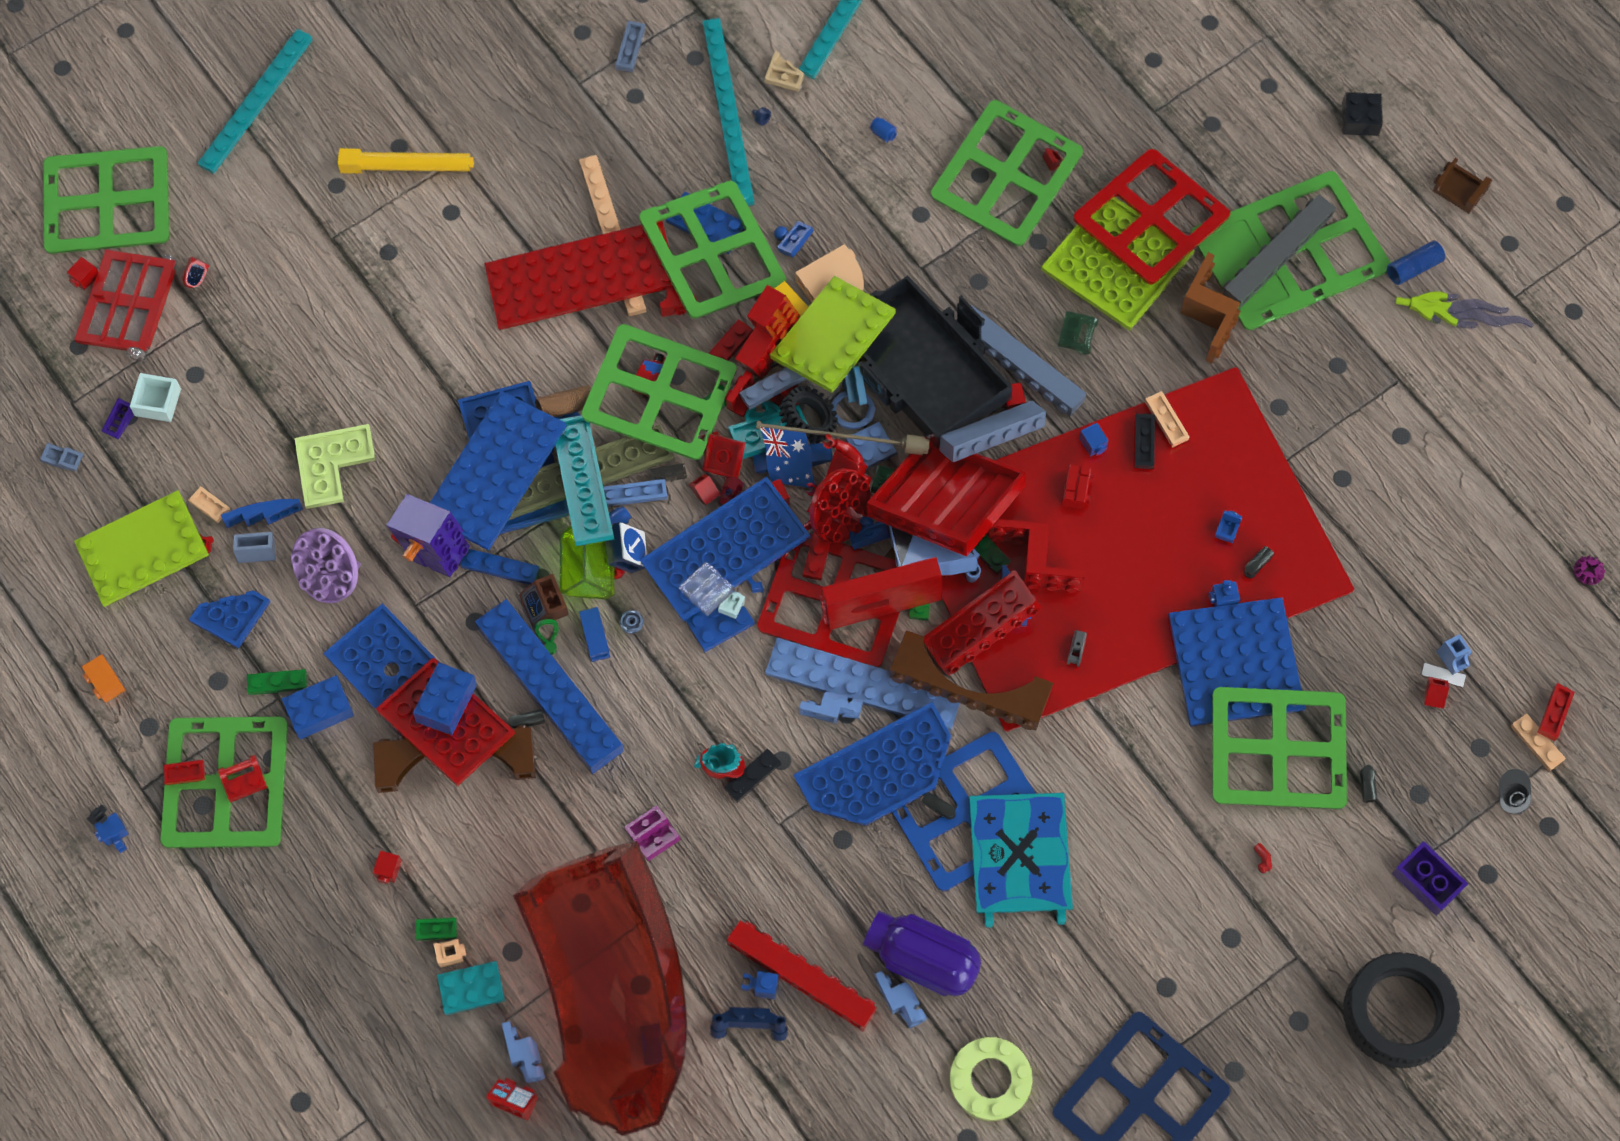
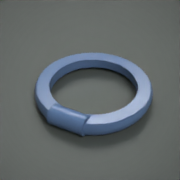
(869, 416)

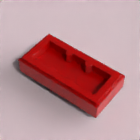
(184, 772)

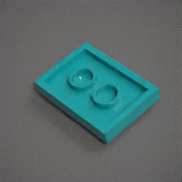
(471, 988)

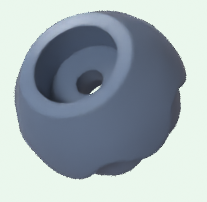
(629, 616)

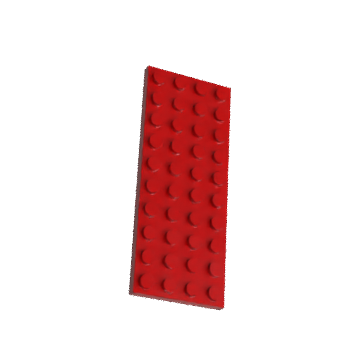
(575, 276)

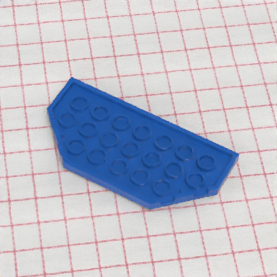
(879, 770)

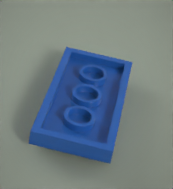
(714, 222)

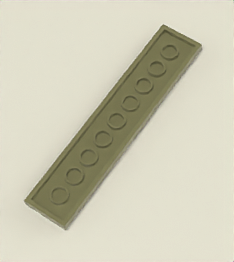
(615, 462)

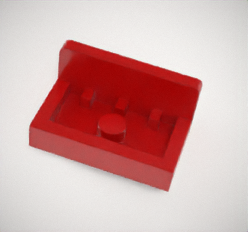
(733, 398)

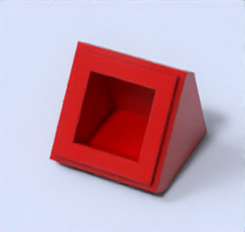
(1052, 159)

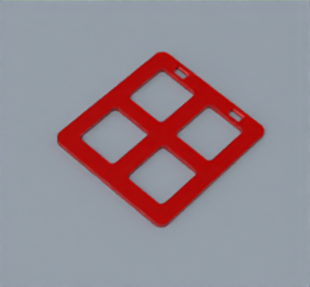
(1151, 216)
(820, 640)

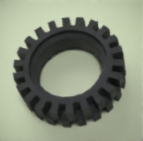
(816, 402)

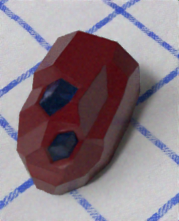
(731, 488)

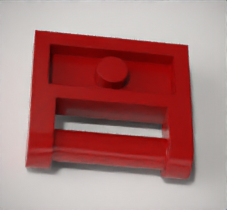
(244, 784)

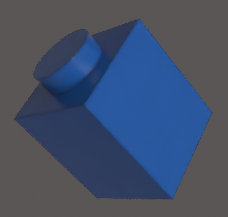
(1093, 439)

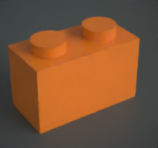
(103, 678)

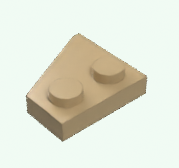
(783, 74)

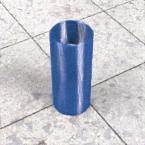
(1416, 262)

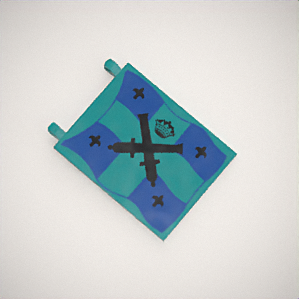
(1020, 854)

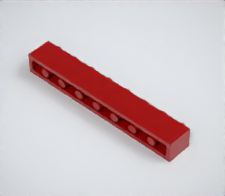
(801, 975)

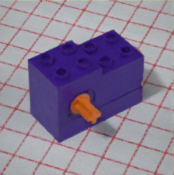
(428, 535)

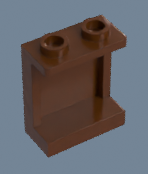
(1460, 186)

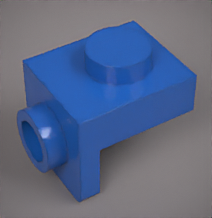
(1228, 526)

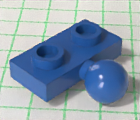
(794, 239)
(869, 533)

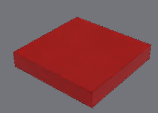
(723, 456)

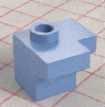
(1455, 654)

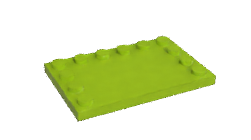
(833, 334)
(141, 548)

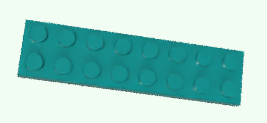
(583, 483)

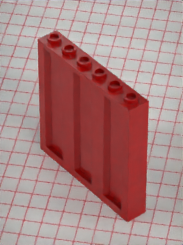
(946, 499)

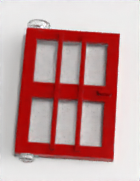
(126, 302)

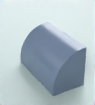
(254, 547)

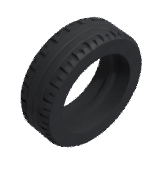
(1431, 979)

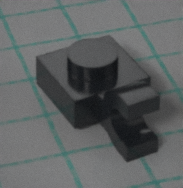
(98, 815)

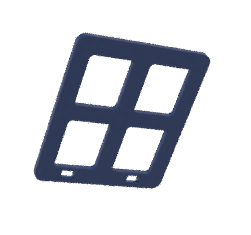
(1141, 1100)

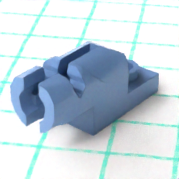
(832, 707)
(900, 999)
(523, 1053)

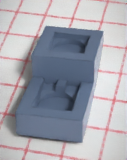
(61, 458)

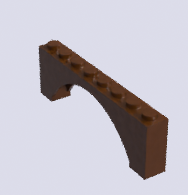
(1016, 706)
(398, 757)

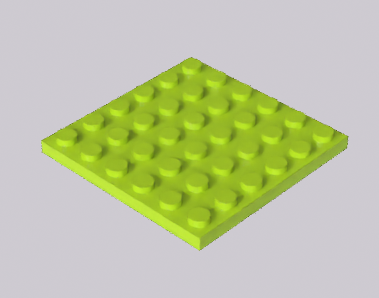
(1101, 277)

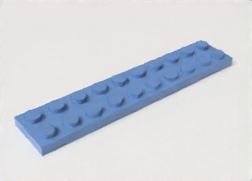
(851, 678)

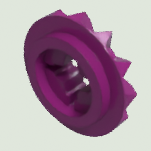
(1588, 577)

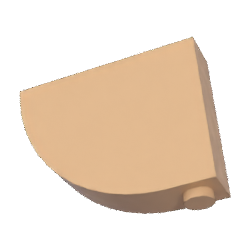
(837, 263)

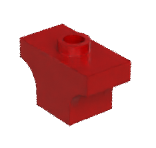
(672, 304)

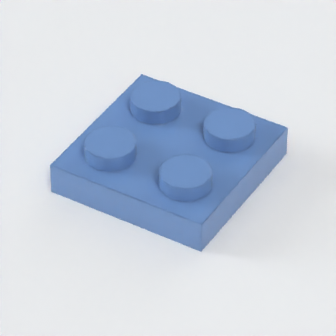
(871, 451)

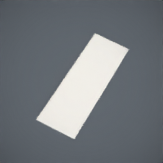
(1441, 673)

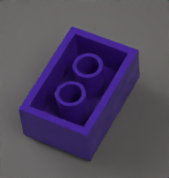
(1429, 878)

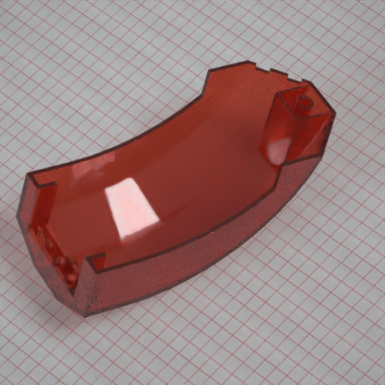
(610, 985)

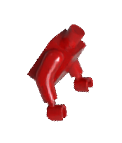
(844, 457)

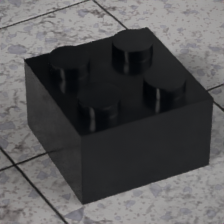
(1362, 114)

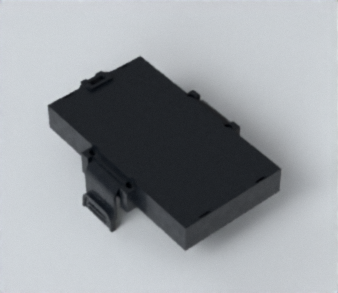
(932, 363)

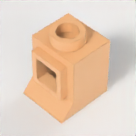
(443, 960)

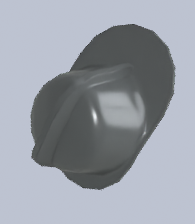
(1515, 791)

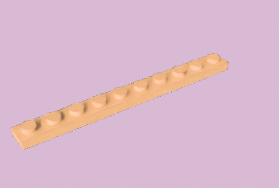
(606, 214)

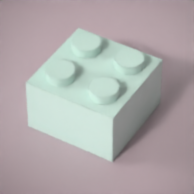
(155, 397)

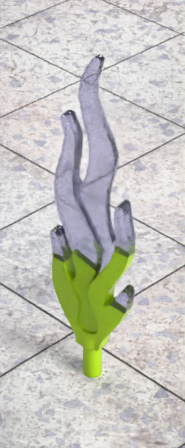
(1433, 309)

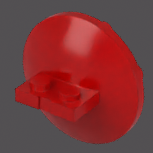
(839, 505)

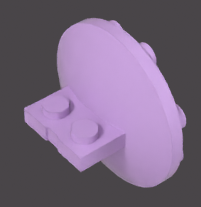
(325, 565)

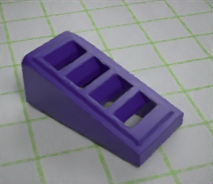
(117, 408)

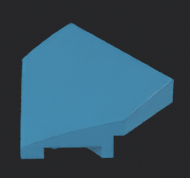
(855, 386)

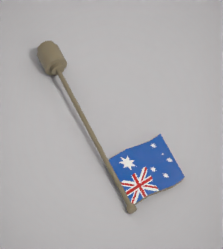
(790, 453)

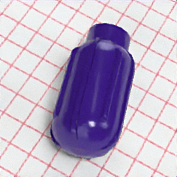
(924, 953)

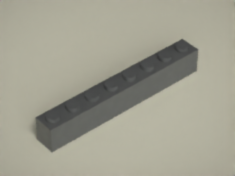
(1279, 250)

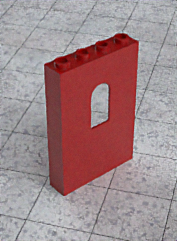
(881, 593)

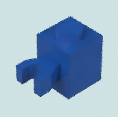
(1224, 594)
(112, 832)
(764, 985)

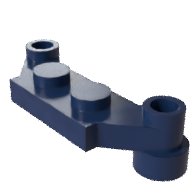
(749, 1018)

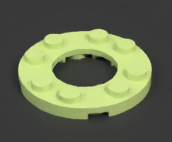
(990, 1108)

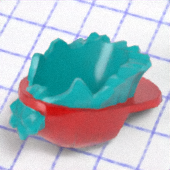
(721, 761)

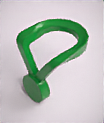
(549, 645)

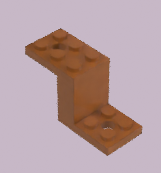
(1211, 308)

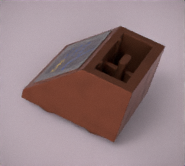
(543, 600)

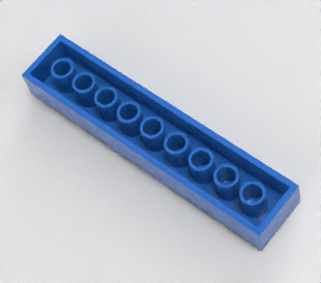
(549, 686)

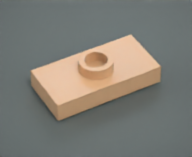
(208, 504)

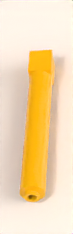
(355, 161)

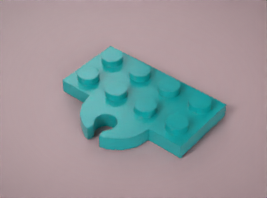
(753, 437)

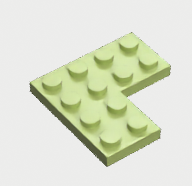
(322, 457)

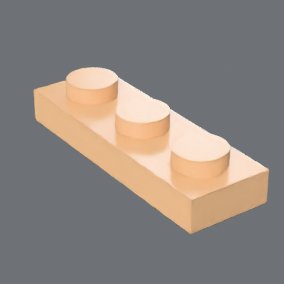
(1167, 419)
(1537, 743)

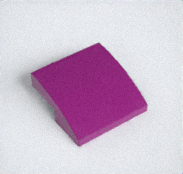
(652, 833)

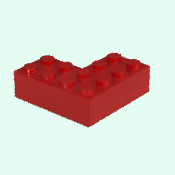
(773, 318)

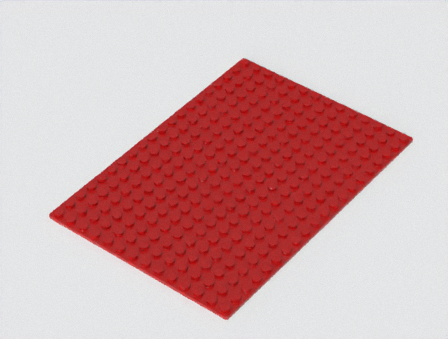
(1152, 543)

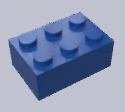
(445, 698)
(318, 707)

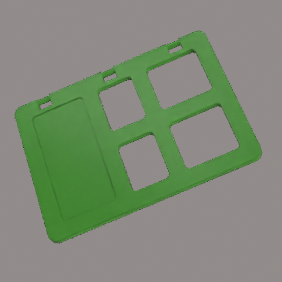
(1244, 236)

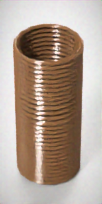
(563, 403)

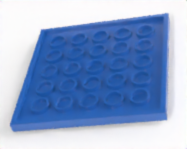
(1235, 649)

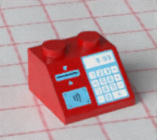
(512, 1098)

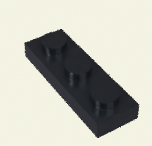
(1144, 440)
(753, 775)

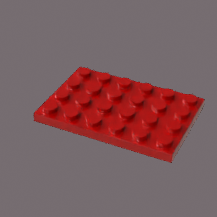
(455, 755)

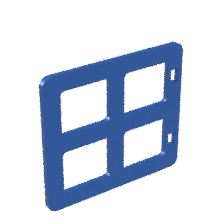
(920, 837)

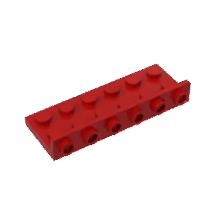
(981, 623)

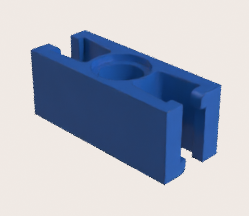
(594, 634)

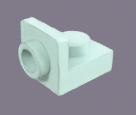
(732, 604)

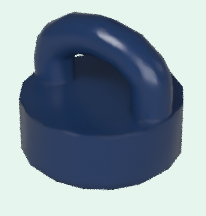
(762, 115)

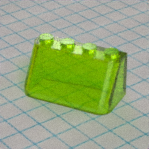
(585, 569)

